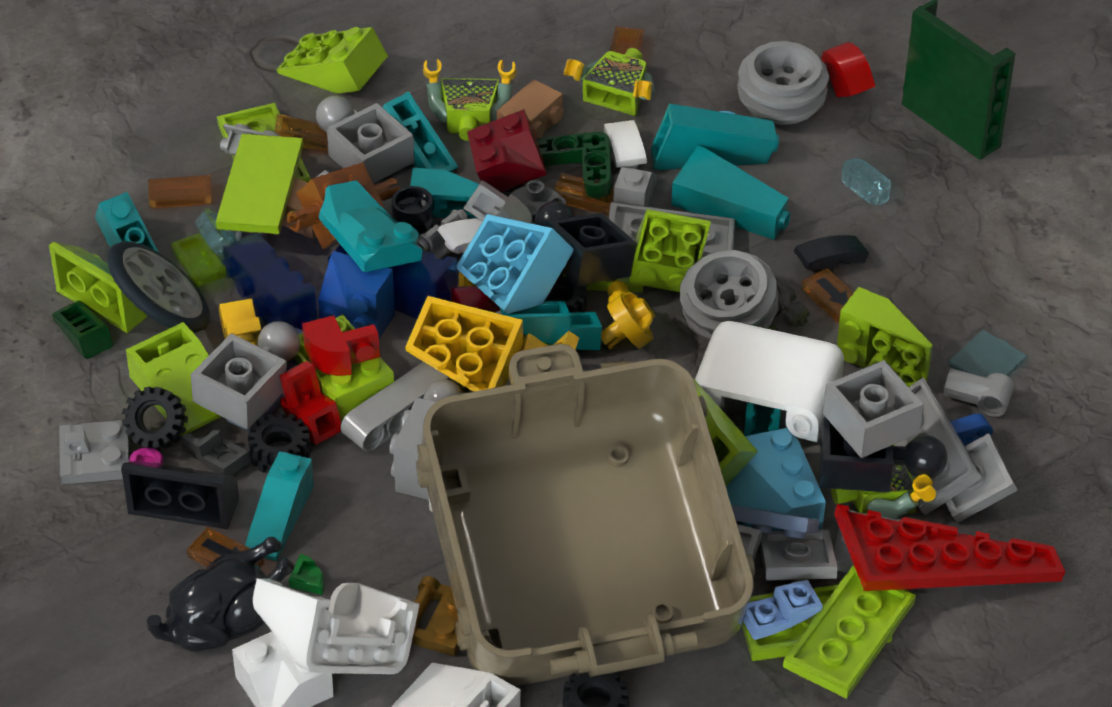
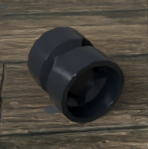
(414, 207)

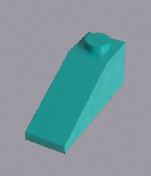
(428, 147)
(447, 190)
(281, 500)

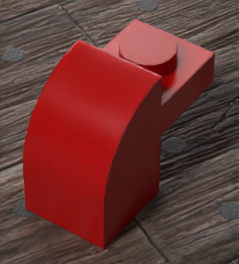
(848, 69)
(335, 350)
(307, 402)

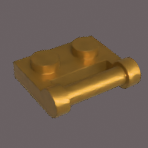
(441, 630)

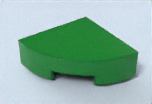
(307, 576)

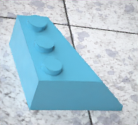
(514, 262)
(778, 479)

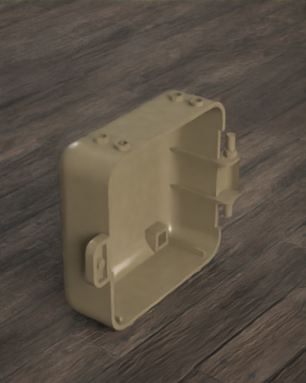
(583, 518)

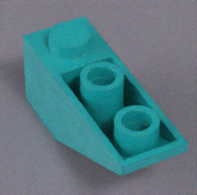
(122, 222)

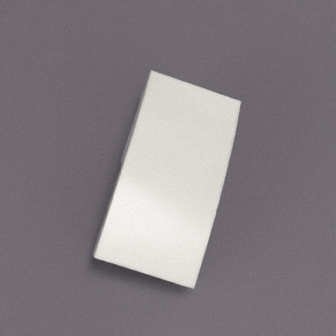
(625, 144)
(459, 234)

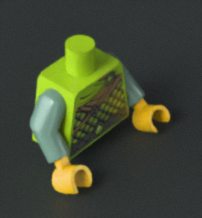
(614, 80)
(467, 102)
(900, 500)

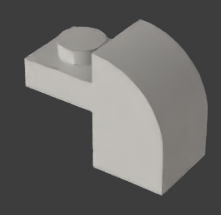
(491, 201)

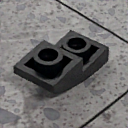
(827, 251)

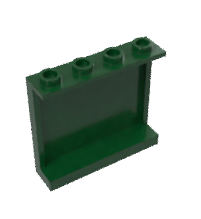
(956, 83)

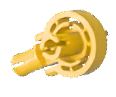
(631, 317)

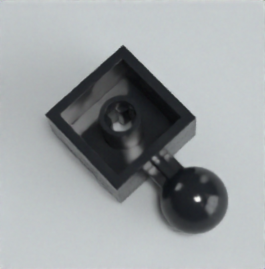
(599, 245)
(848, 471)

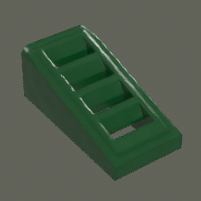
(86, 332)

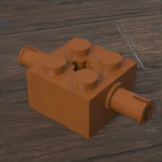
(313, 195)

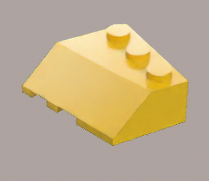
(466, 343)

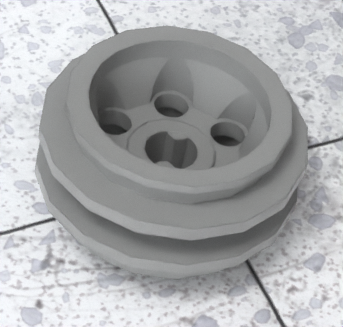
(783, 82)
(722, 277)

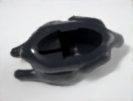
(218, 600)

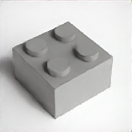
(872, 408)

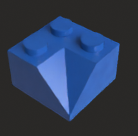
(356, 294)

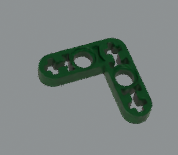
(586, 148)

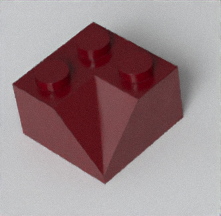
(507, 152)

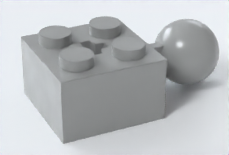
(365, 137)
(244, 378)
(405, 443)

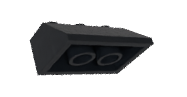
(180, 494)

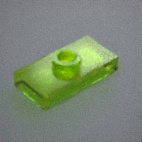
(198, 259)

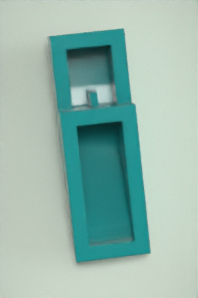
(553, 320)

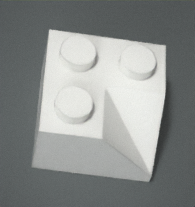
(275, 678)

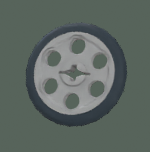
(157, 286)

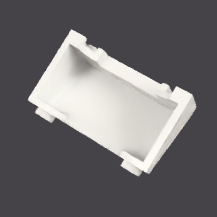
(772, 372)
(357, 635)

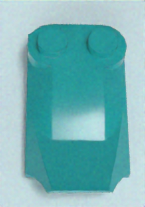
(367, 228)

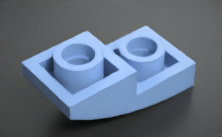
(786, 608)

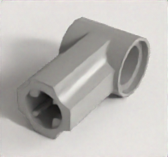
(988, 393)

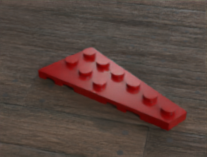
(935, 555)

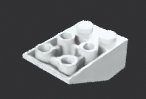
(458, 687)

